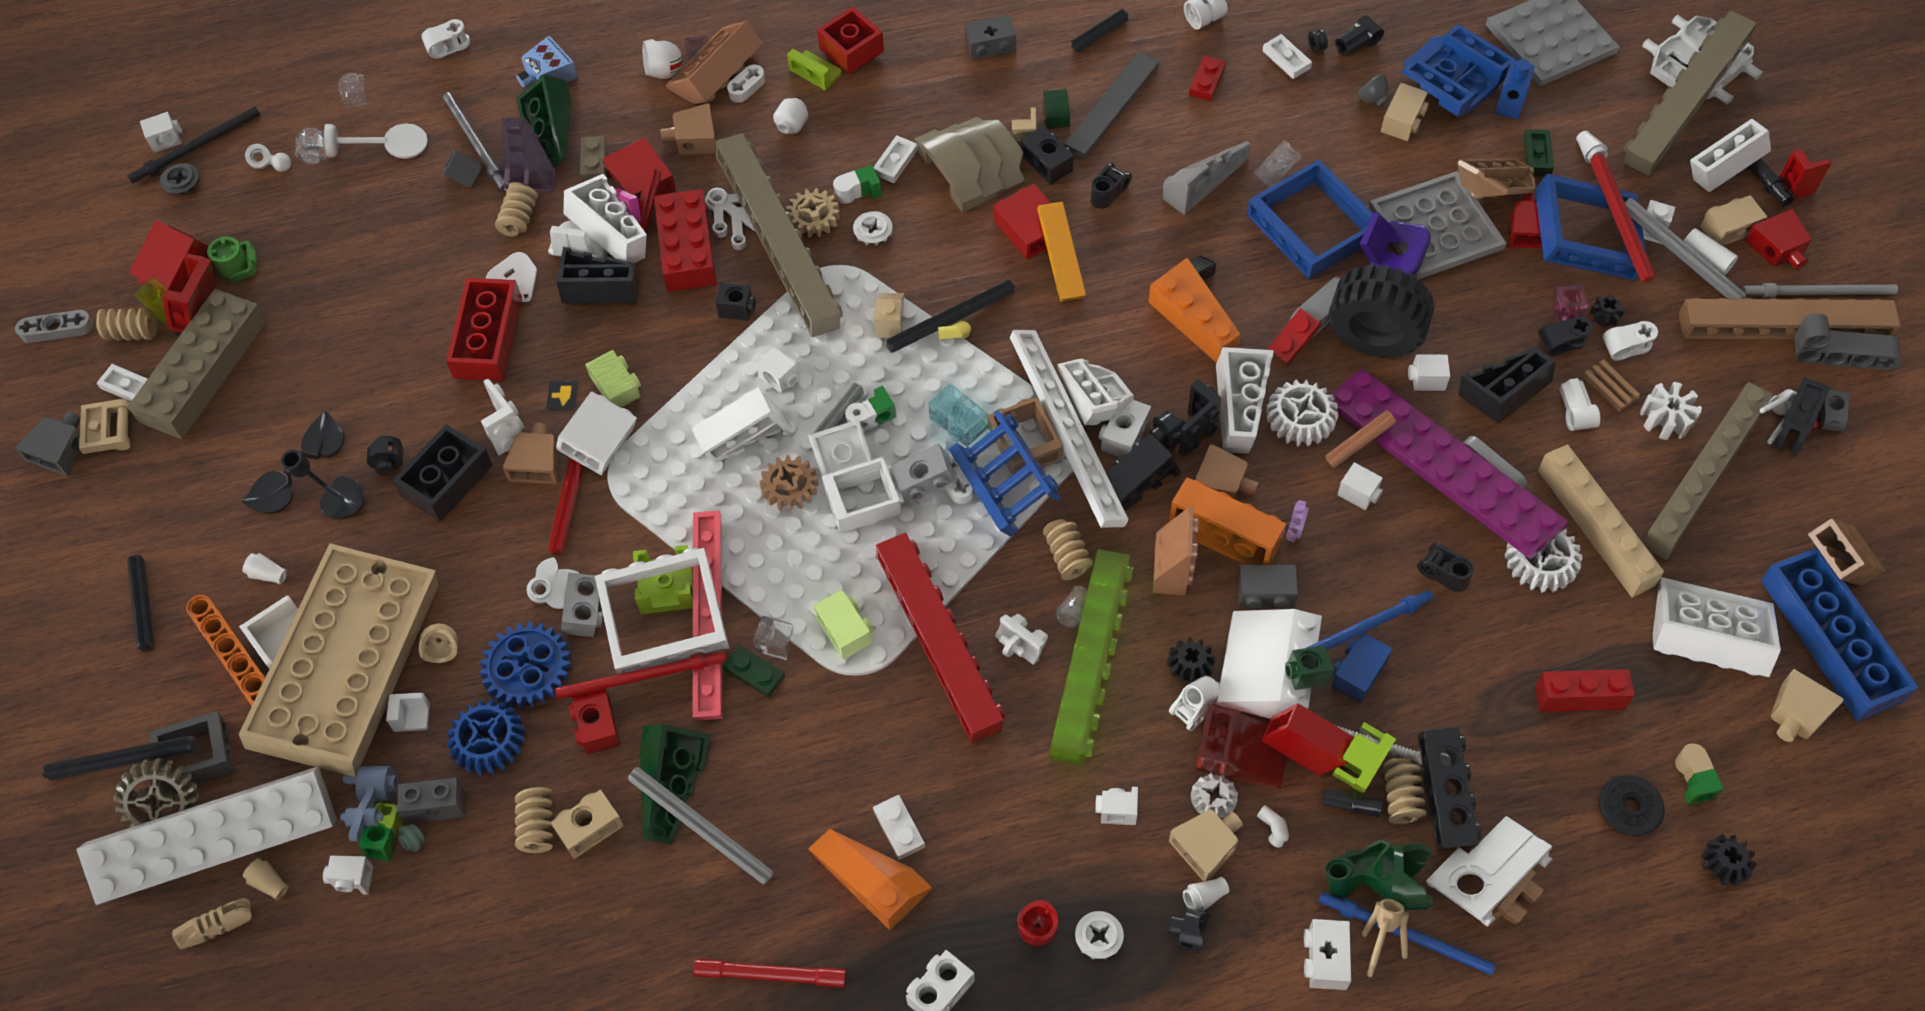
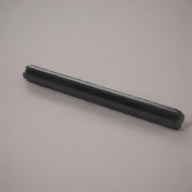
(949, 316)
(120, 757)

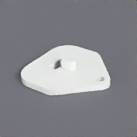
(524, 274)

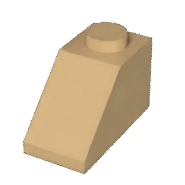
(889, 314)

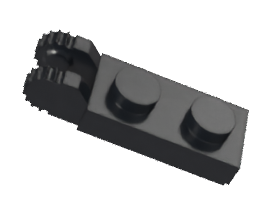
(1803, 412)

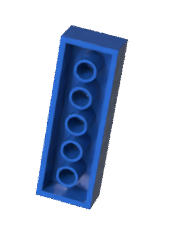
(1838, 634)

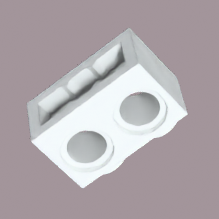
(947, 992)

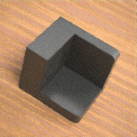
(462, 168)

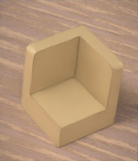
(1024, 127)

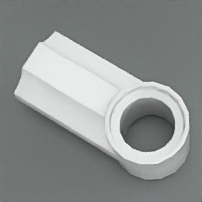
(1579, 410)

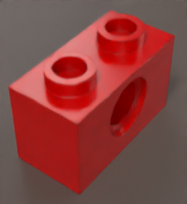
(596, 735)

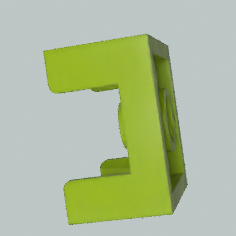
(664, 591)

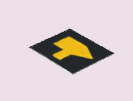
(562, 395)

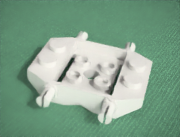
(1685, 44)

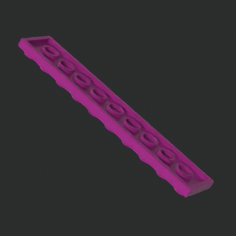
(1451, 466)

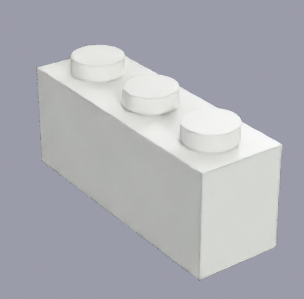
(1730, 155)

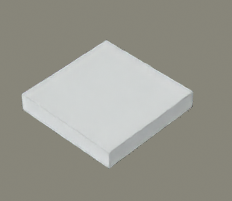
(840, 447)

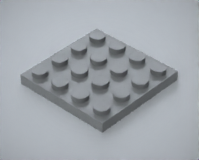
(1552, 36)
(1453, 217)

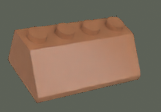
(713, 67)

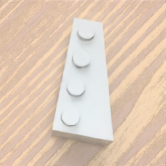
(605, 219)
(1242, 387)

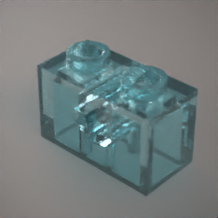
(958, 415)

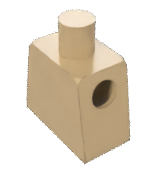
(1802, 706)
(1206, 841)

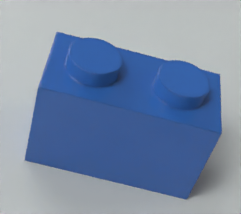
(1361, 666)

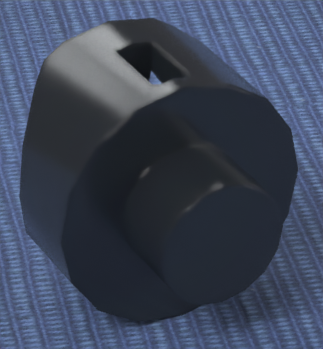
(1165, 427)
(381, 458)
(1189, 929)

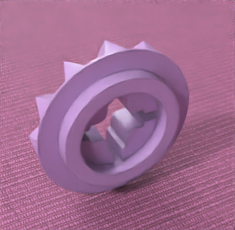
(1297, 521)

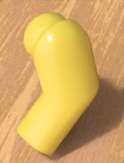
(958, 330)

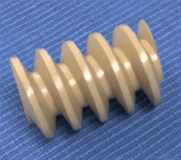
(516, 209)
(126, 325)
(1067, 548)
(1402, 791)
(532, 821)

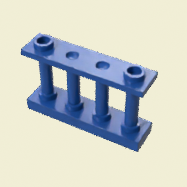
(979, 477)

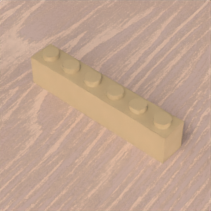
(1600, 521)

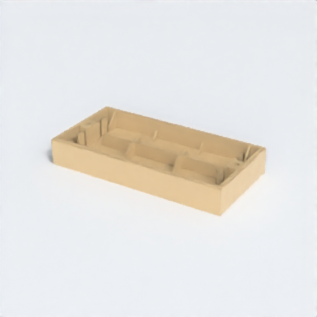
(340, 660)

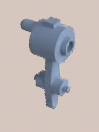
(372, 786)

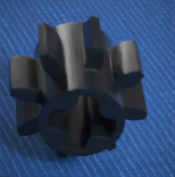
(1606, 311)

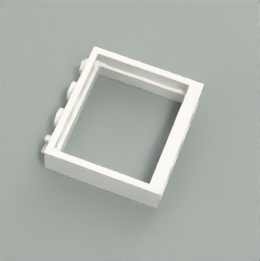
(670, 652)

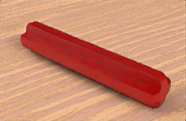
(647, 196)

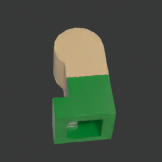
(1699, 774)

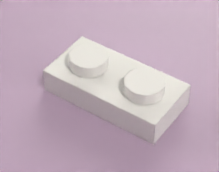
(1287, 56)
(895, 159)
(121, 382)
(899, 827)

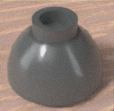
(1375, 91)

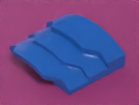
(1458, 69)

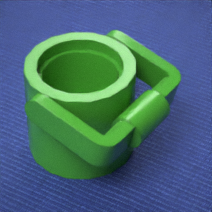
(230, 259)

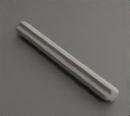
(1683, 251)
(700, 825)

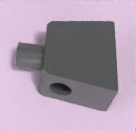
(53, 444)

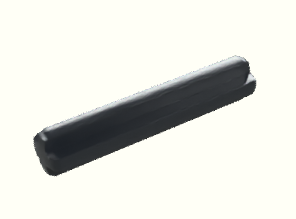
(1099, 30)

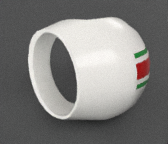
(661, 59)

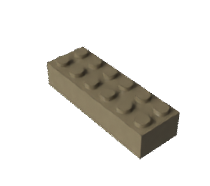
(197, 364)

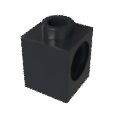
(735, 301)

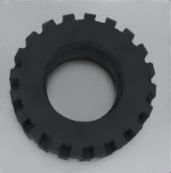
(1381, 311)

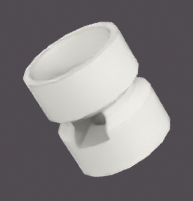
(1202, 12)

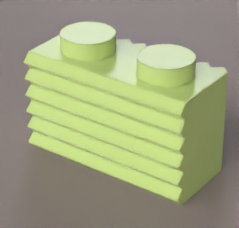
(613, 379)

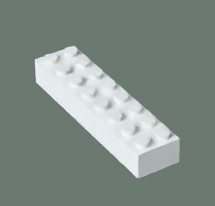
(206, 835)

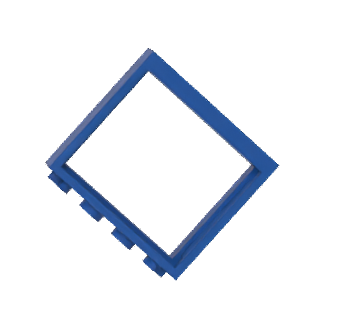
(1282, 235)
(1573, 253)

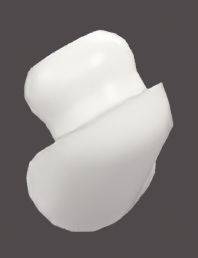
(1278, 826)

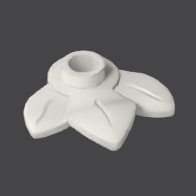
(553, 580)

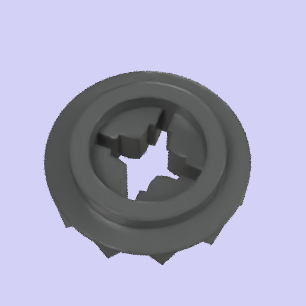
(174, 174)

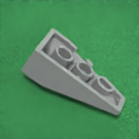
(1199, 179)

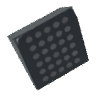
(1204, 266)

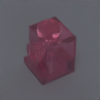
(1569, 302)

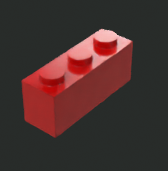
(1584, 690)

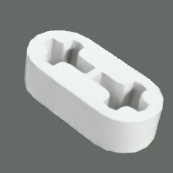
(745, 83)
(955, 495)

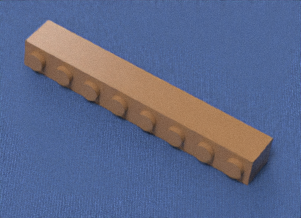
(1782, 317)

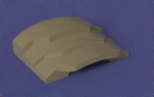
(976, 160)

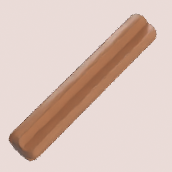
(1360, 438)

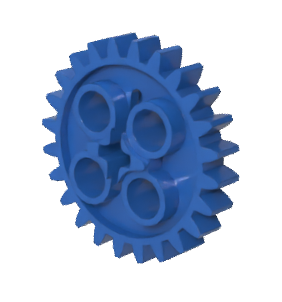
(535, 644)

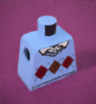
(547, 60)

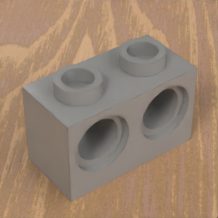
(579, 604)

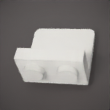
(504, 423)

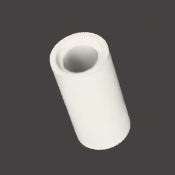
(1711, 251)

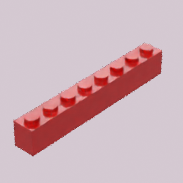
(939, 638)

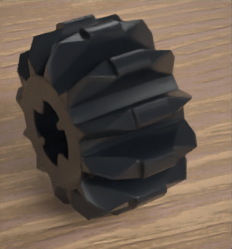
(1194, 652)
(1728, 860)

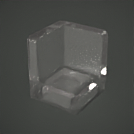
(773, 637)

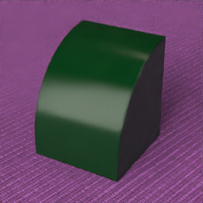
(1056, 108)

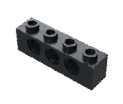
(1446, 834)

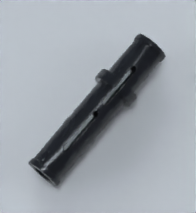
(1772, 182)

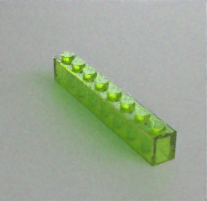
(1090, 657)

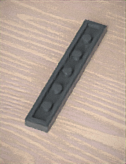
(1111, 105)

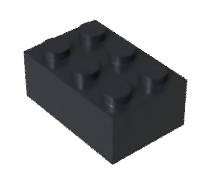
(442, 472)

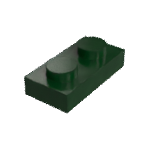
(1539, 151)
(754, 671)

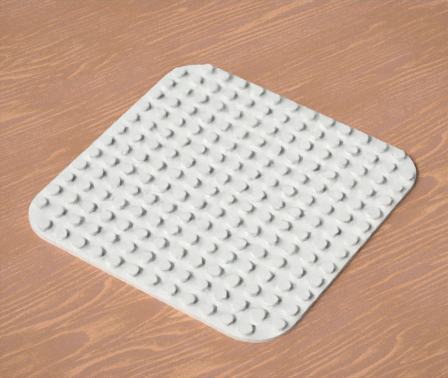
(795, 558)

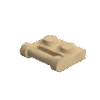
(96, 425)

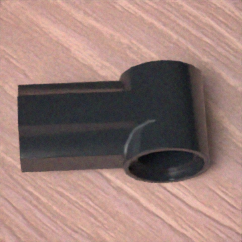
(1364, 32)

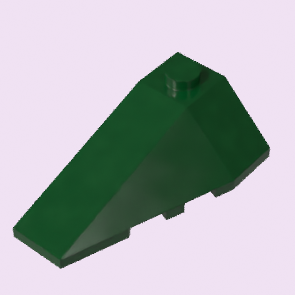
(547, 110)

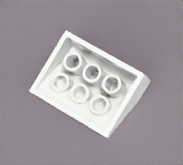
(1715, 627)
(1256, 658)

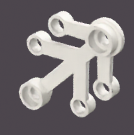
(719, 200)

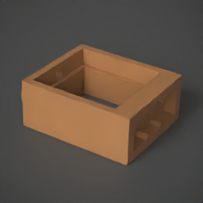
(1024, 410)

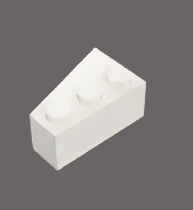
(739, 424)

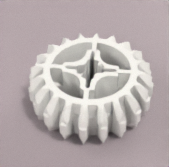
(1313, 423)
(1557, 570)

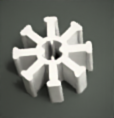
(1670, 410)

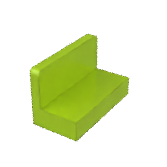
(813, 68)

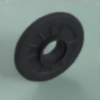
(1621, 819)

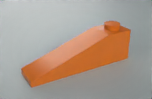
(876, 880)

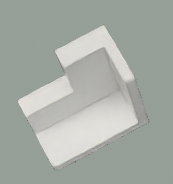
(269, 628)

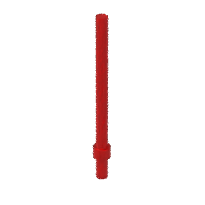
(696, 662)

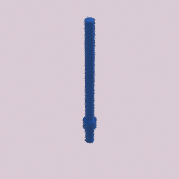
(1407, 605)
(1350, 909)

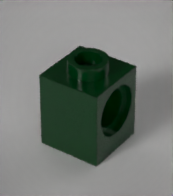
(1309, 667)

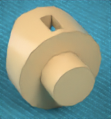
(438, 643)

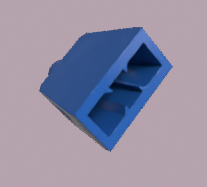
(1517, 79)

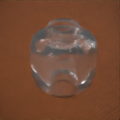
(310, 146)

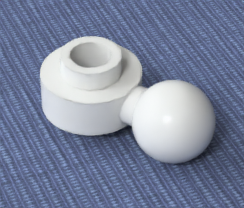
(279, 161)

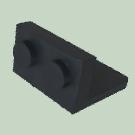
(1205, 412)

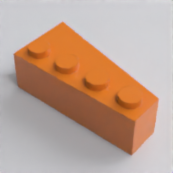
(1193, 309)

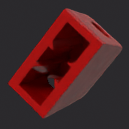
(1524, 224)
(1780, 240)

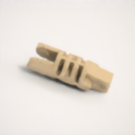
(213, 923)

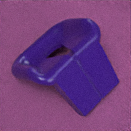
(1384, 232)

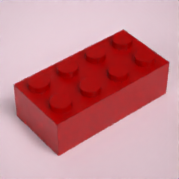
(685, 240)
(484, 329)

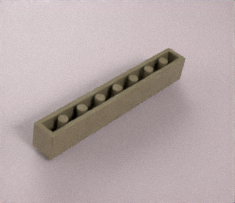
(1689, 93)
(1706, 471)

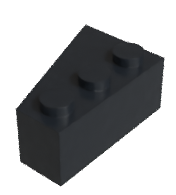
(596, 279)
(1507, 385)
(1141, 470)

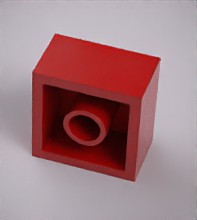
(850, 40)

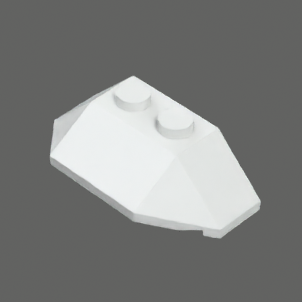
(1093, 391)

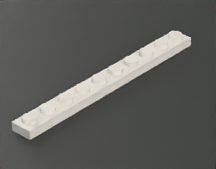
(1069, 429)

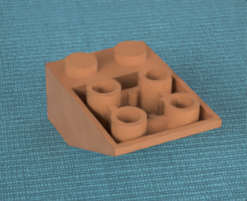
(1175, 554)

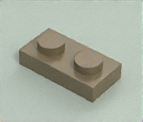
(591, 156)

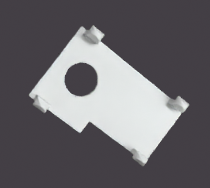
(1498, 860)

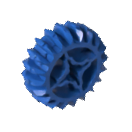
(498, 719)

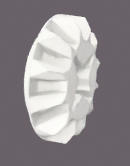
(867, 221)
(1201, 799)
(1100, 922)

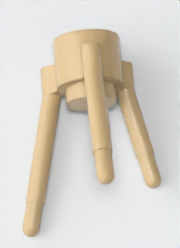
(1389, 916)

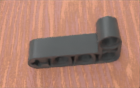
(1848, 349)

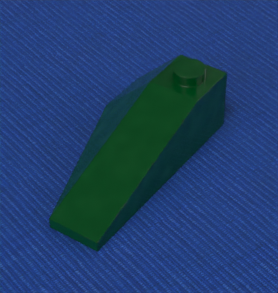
(674, 760)

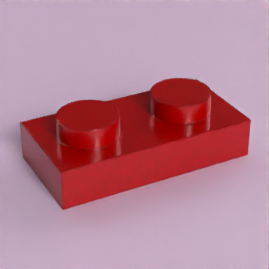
(1207, 78)
(1294, 336)

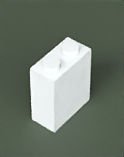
(596, 432)

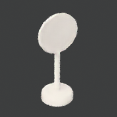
(400, 141)

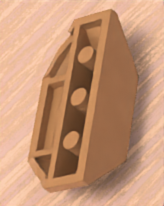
(1496, 177)

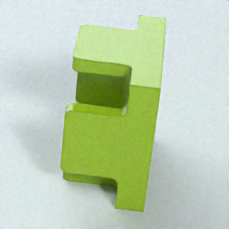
(1365, 757)

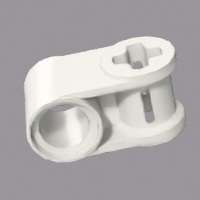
(443, 40)
(1630, 340)
(1194, 701)

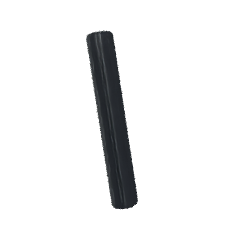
(140, 603)

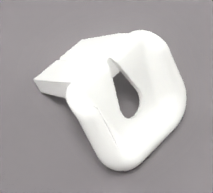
(576, 239)

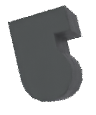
(1834, 412)

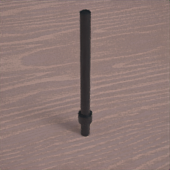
(152, 167)

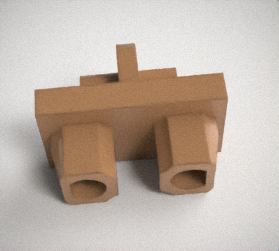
(1510, 908)

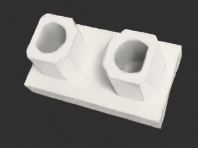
(1019, 640)

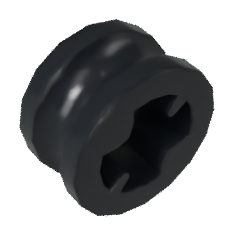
(1318, 40)

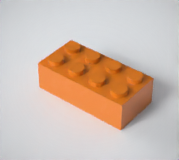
(1230, 525)

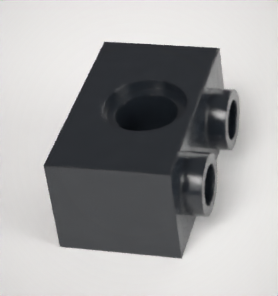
(1047, 155)

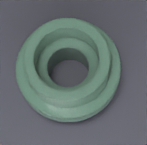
(410, 837)

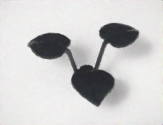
(322, 438)

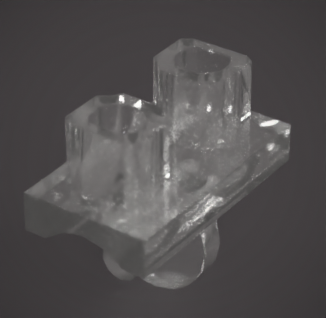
(1277, 164)

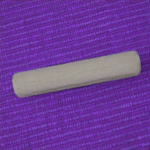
(837, 413)

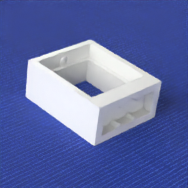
(855, 476)

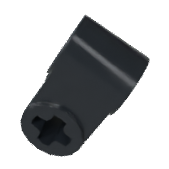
(1109, 186)
(1565, 335)
(1445, 566)

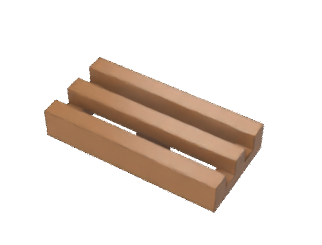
(1614, 383)

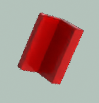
(1802, 175)

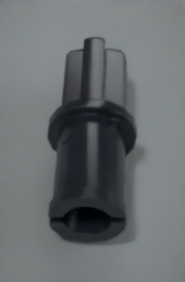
(1352, 802)

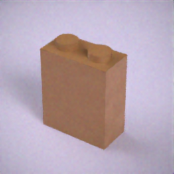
(1846, 552)

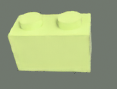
(843, 624)

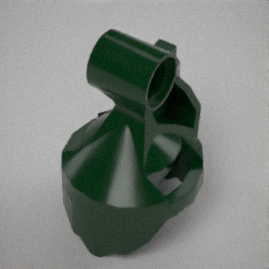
(1385, 870)

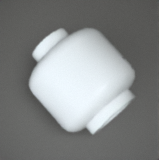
(790, 116)

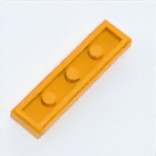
(1061, 251)

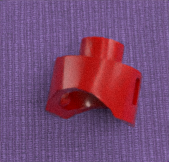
(1038, 923)

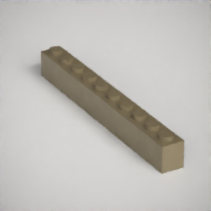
(778, 236)

